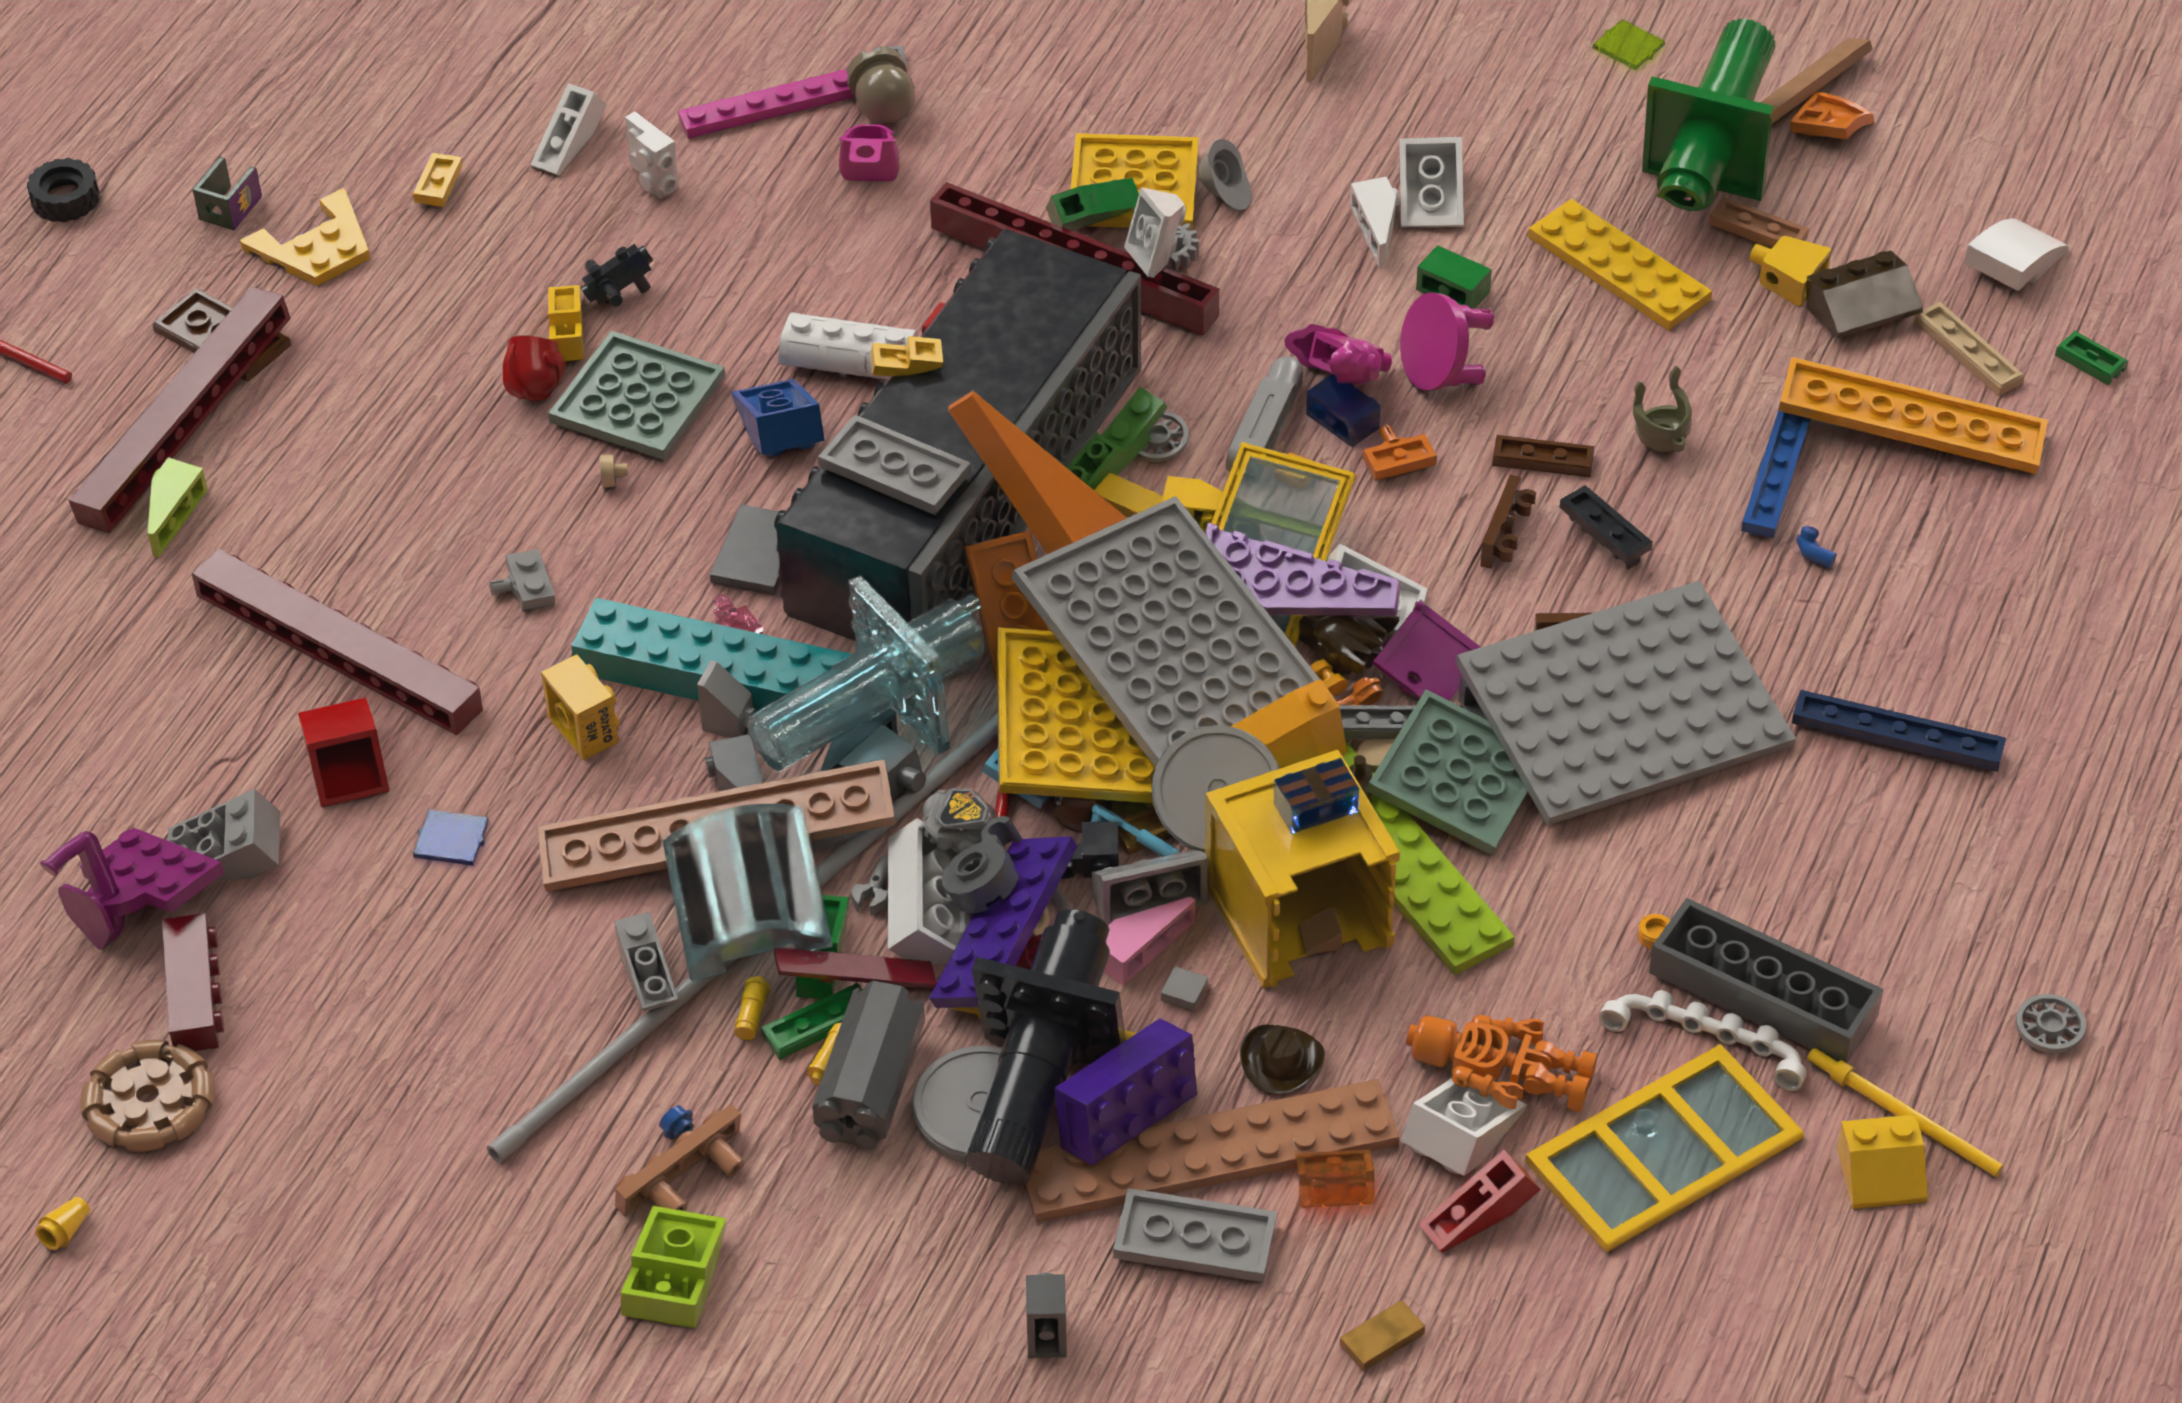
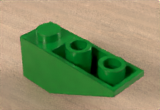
(1092, 203)

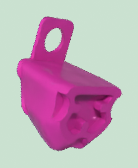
(868, 154)

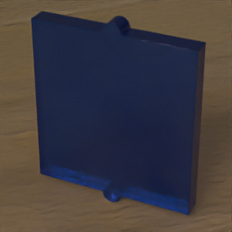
(451, 837)

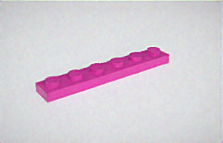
(765, 104)

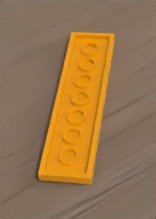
(1913, 415)

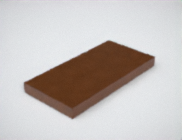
(198, 316)

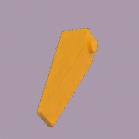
(1298, 725)

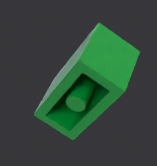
(1454, 276)

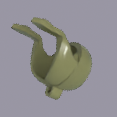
(1663, 426)

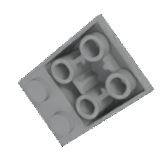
(236, 833)

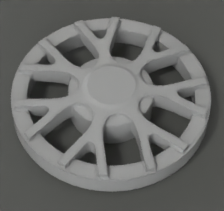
(1161, 438)
(2051, 1023)

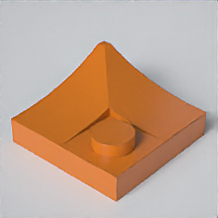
(1830, 117)

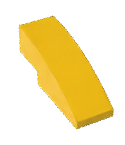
(566, 321)

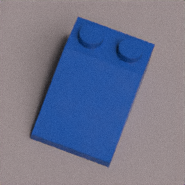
(780, 417)

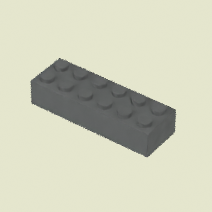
(1765, 980)

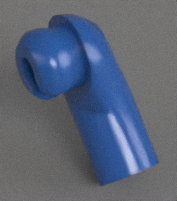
(1811, 550)

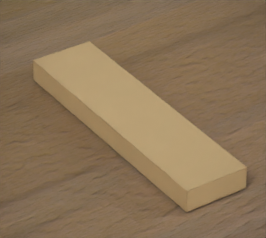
(1969, 348)

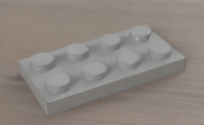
(894, 464)
(1195, 1235)

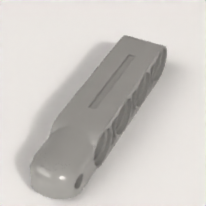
(1269, 407)

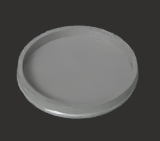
(1199, 764)
(952, 1098)

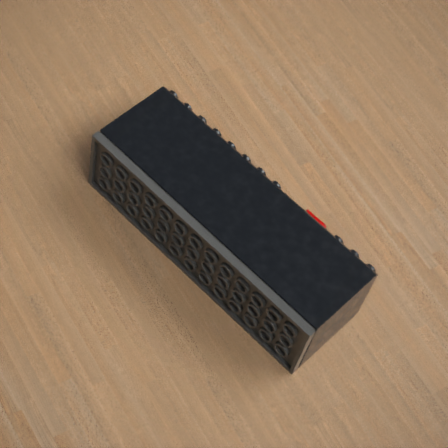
(1037, 339)

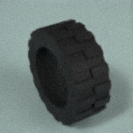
(66, 206)

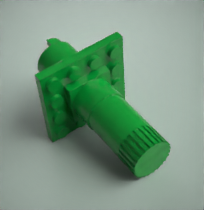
(1713, 132)

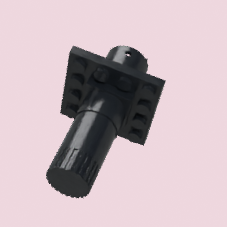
(1044, 1025)

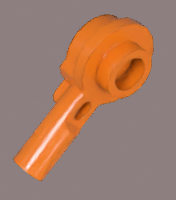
(1365, 692)

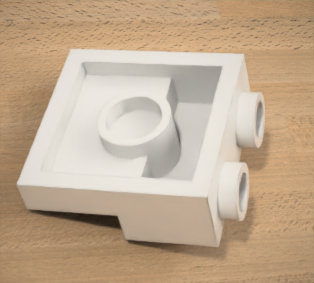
(652, 155)

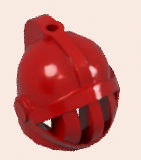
(532, 367)

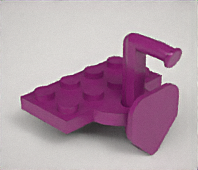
(127, 877)

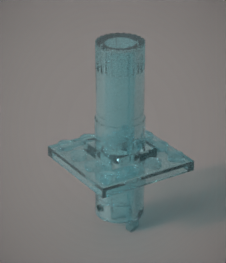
(892, 667)

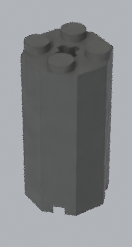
(868, 1065)

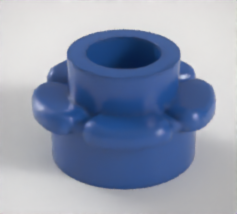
(676, 1122)

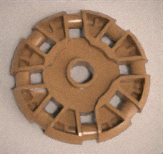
(149, 1077)

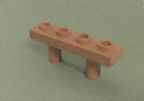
(690, 1148)

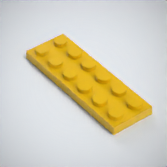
(1620, 264)

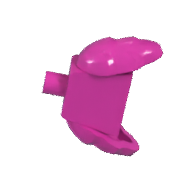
(1333, 351)

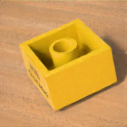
(580, 706)

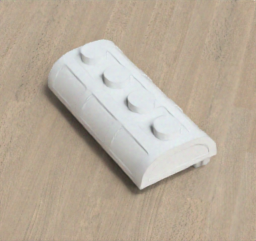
(835, 344)

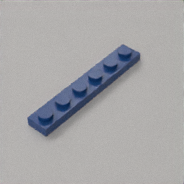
(1775, 474)

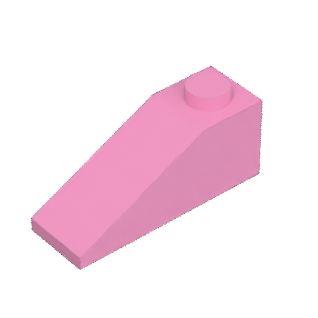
(1144, 935)

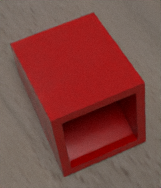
(344, 752)

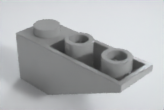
(644, 961)

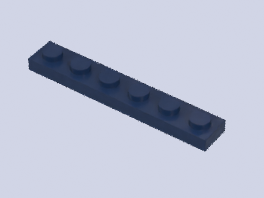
(1899, 730)

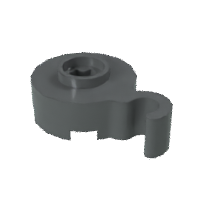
(983, 869)

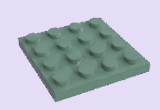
(637, 395)
(1451, 773)

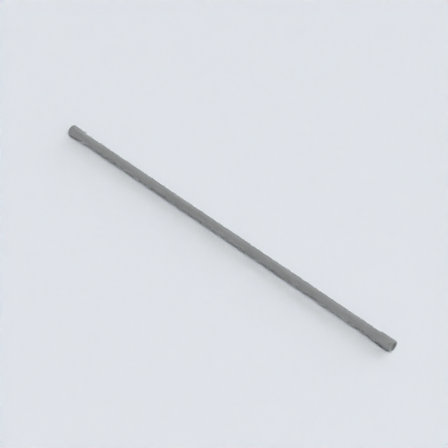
(517, 1134)

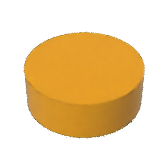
(1650, 929)

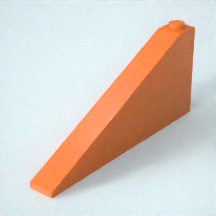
(1043, 491)

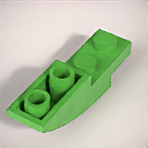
(1120, 440)

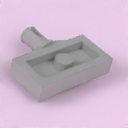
(526, 580)

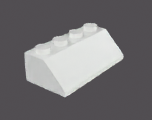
(920, 912)

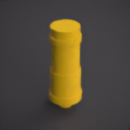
(751, 1007)
(816, 1069)

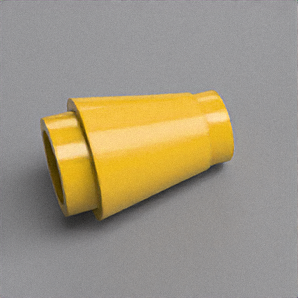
(61, 1224)

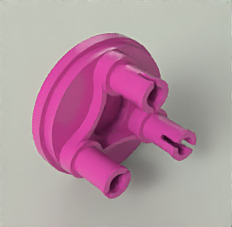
(1437, 342)

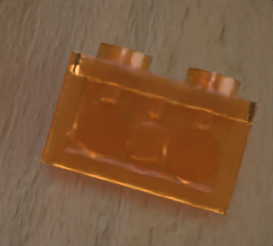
(1335, 1178)

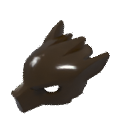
(1348, 640)

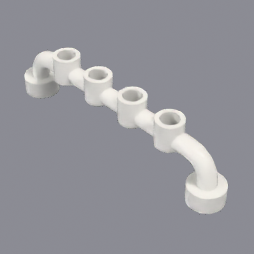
(1790, 1071)

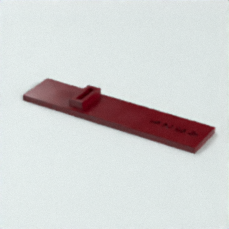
(854, 967)

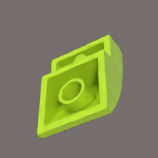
(672, 1267)

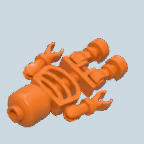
(1477, 1066)

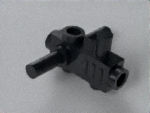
(607, 281)

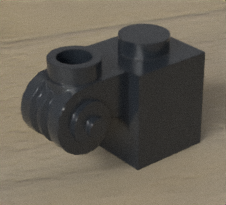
(1095, 851)

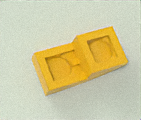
(915, 357)

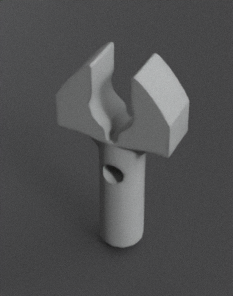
(873, 888)

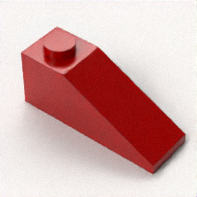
(1481, 1202)

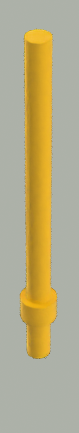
(1844, 1075)

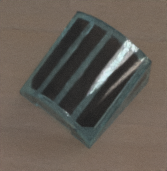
(745, 885)

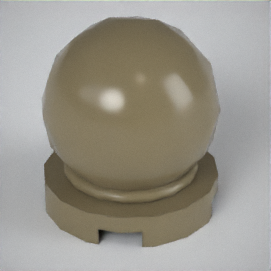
(881, 85)

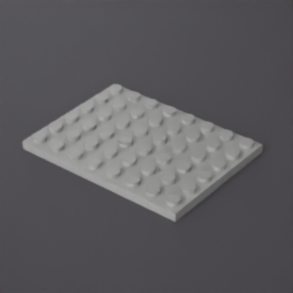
(1163, 626)
(1624, 702)

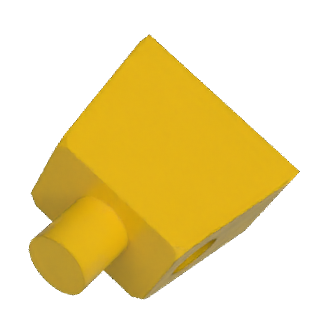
(1788, 265)

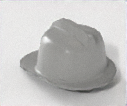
(1225, 175)

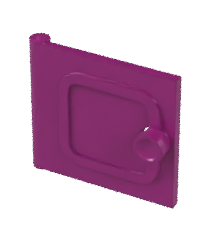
(1428, 649)

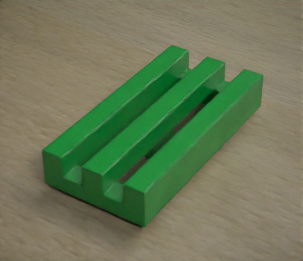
(2090, 360)

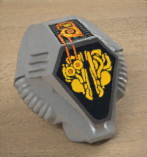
(955, 810)

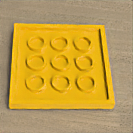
(1152, 162)

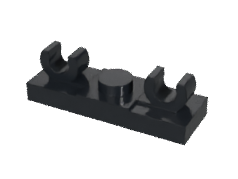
(1606, 525)

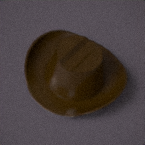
(1280, 1058)

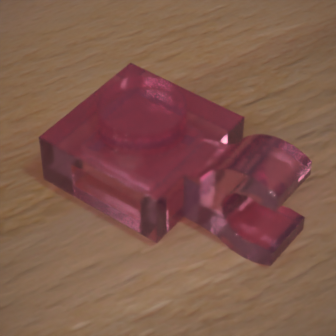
(737, 618)

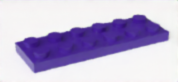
(1008, 924)

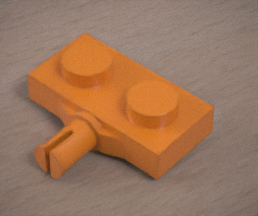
(1398, 454)

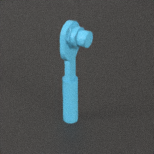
(1102, 814)

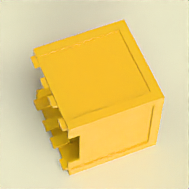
(1276, 879)

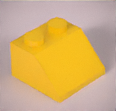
(1883, 1161)

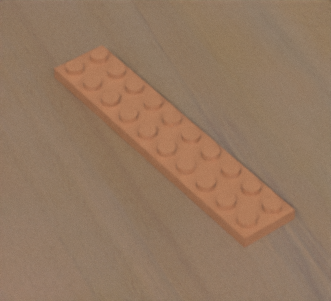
(632, 838)
(1214, 1149)

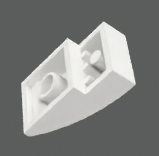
(2014, 253)

